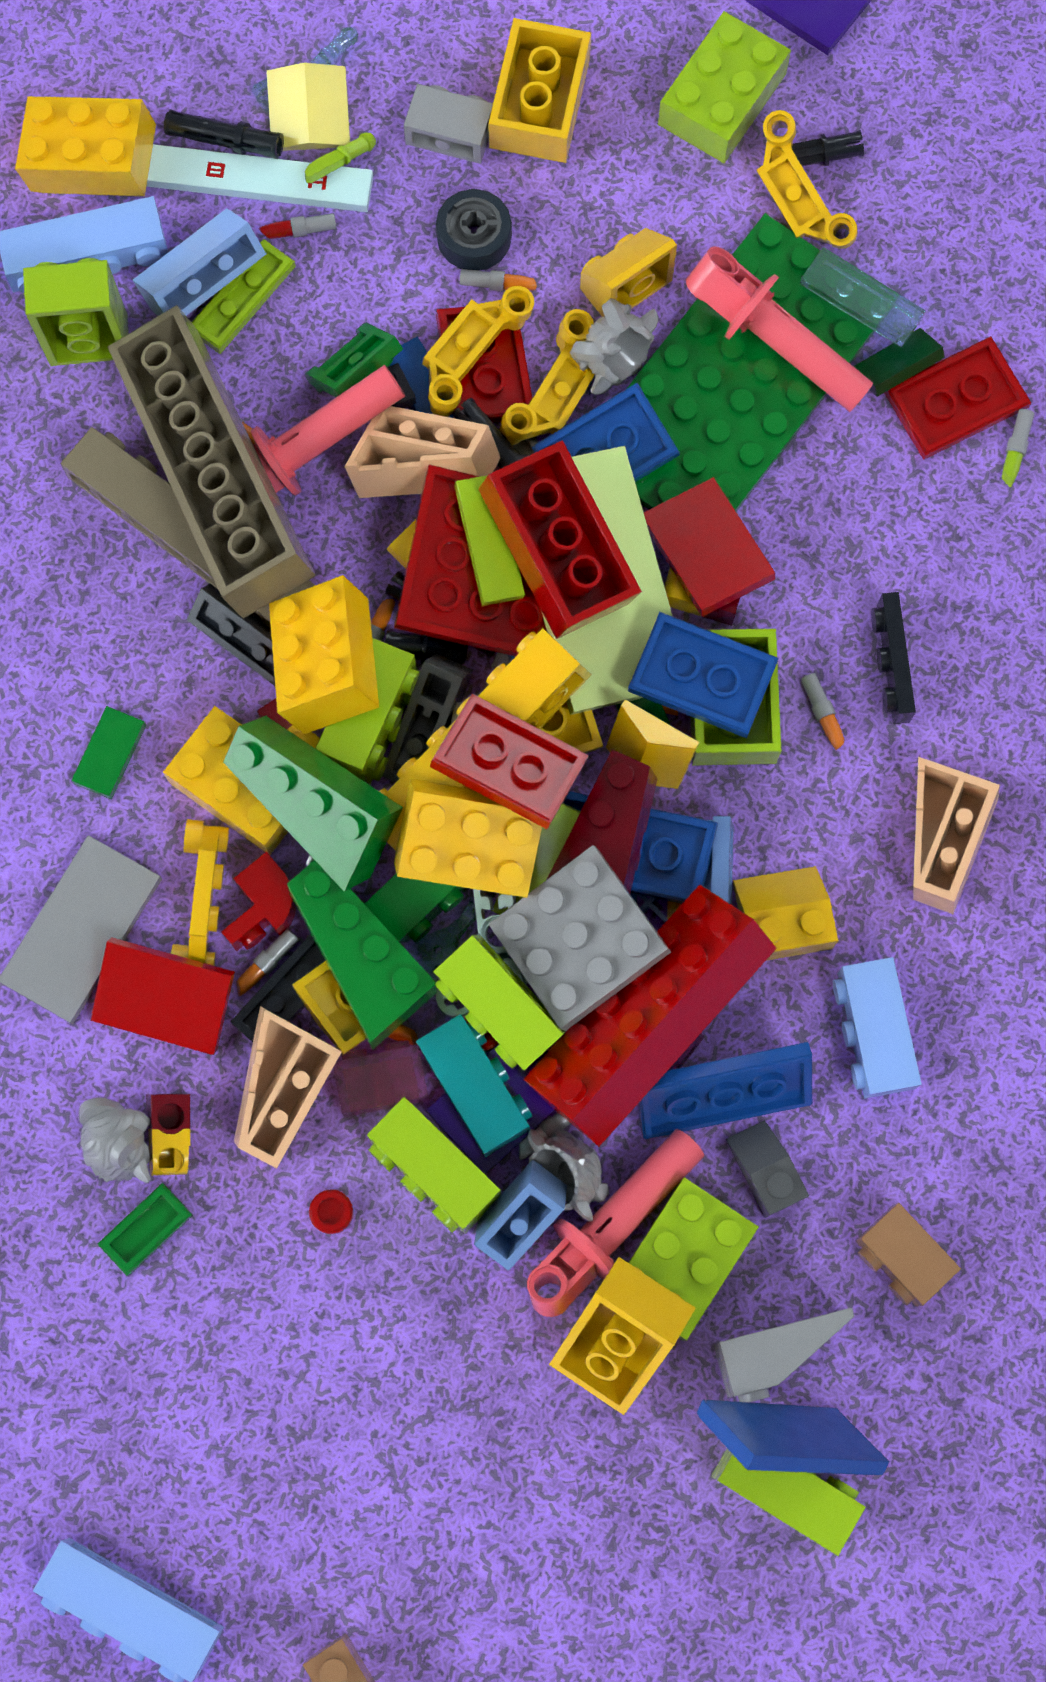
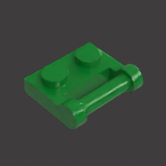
(355, 360)

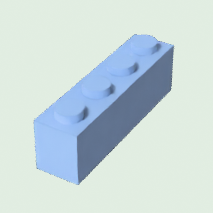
(116, 233)
(127, 1610)

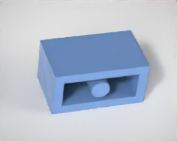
(520, 1215)

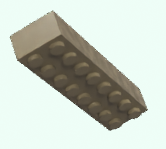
(210, 463)

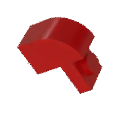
(268, 891)

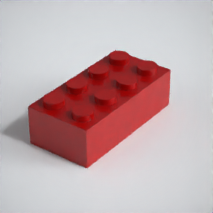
(559, 539)

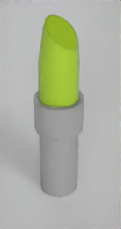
(1017, 446)

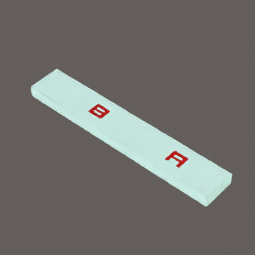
(257, 178)

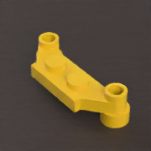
(794, 190)
(468, 340)
(558, 391)
(205, 842)

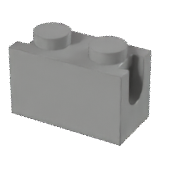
(448, 123)

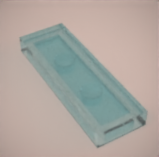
(862, 297)

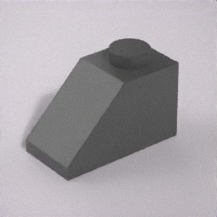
(767, 1169)

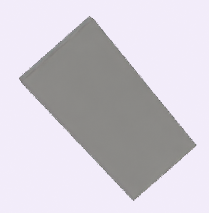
(67, 942)

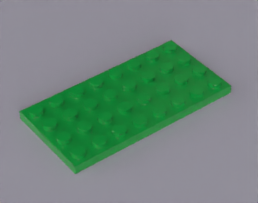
(737, 399)

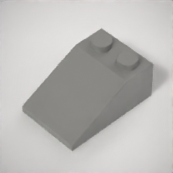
(769, 1356)

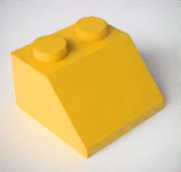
(630, 271)
(790, 910)

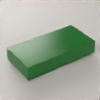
(109, 752)
(145, 1229)

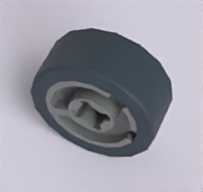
(492, 238)

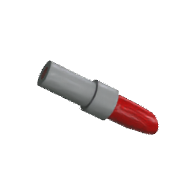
(299, 226)

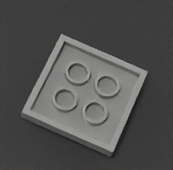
(579, 938)

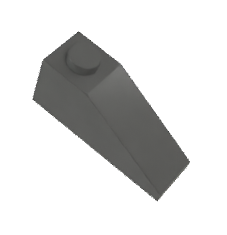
(429, 708)

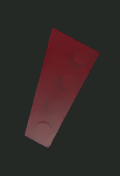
(614, 817)

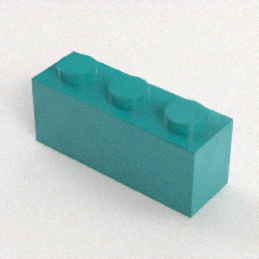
(475, 1085)

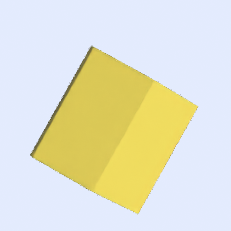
(309, 105)

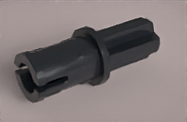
(829, 148)
(425, 646)

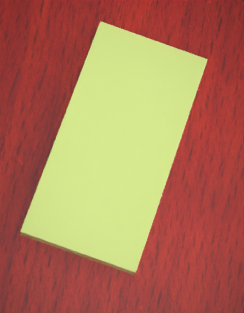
(615, 642)

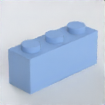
(200, 265)
(876, 1028)

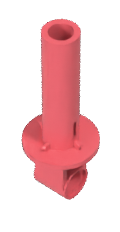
(749, 304)
(324, 428)
(587, 1251)

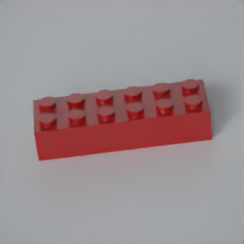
(642, 1030)

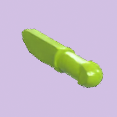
(339, 157)

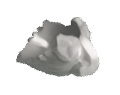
(615, 345)
(114, 1140)
(574, 1165)

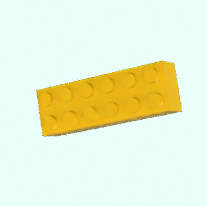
(527, 687)

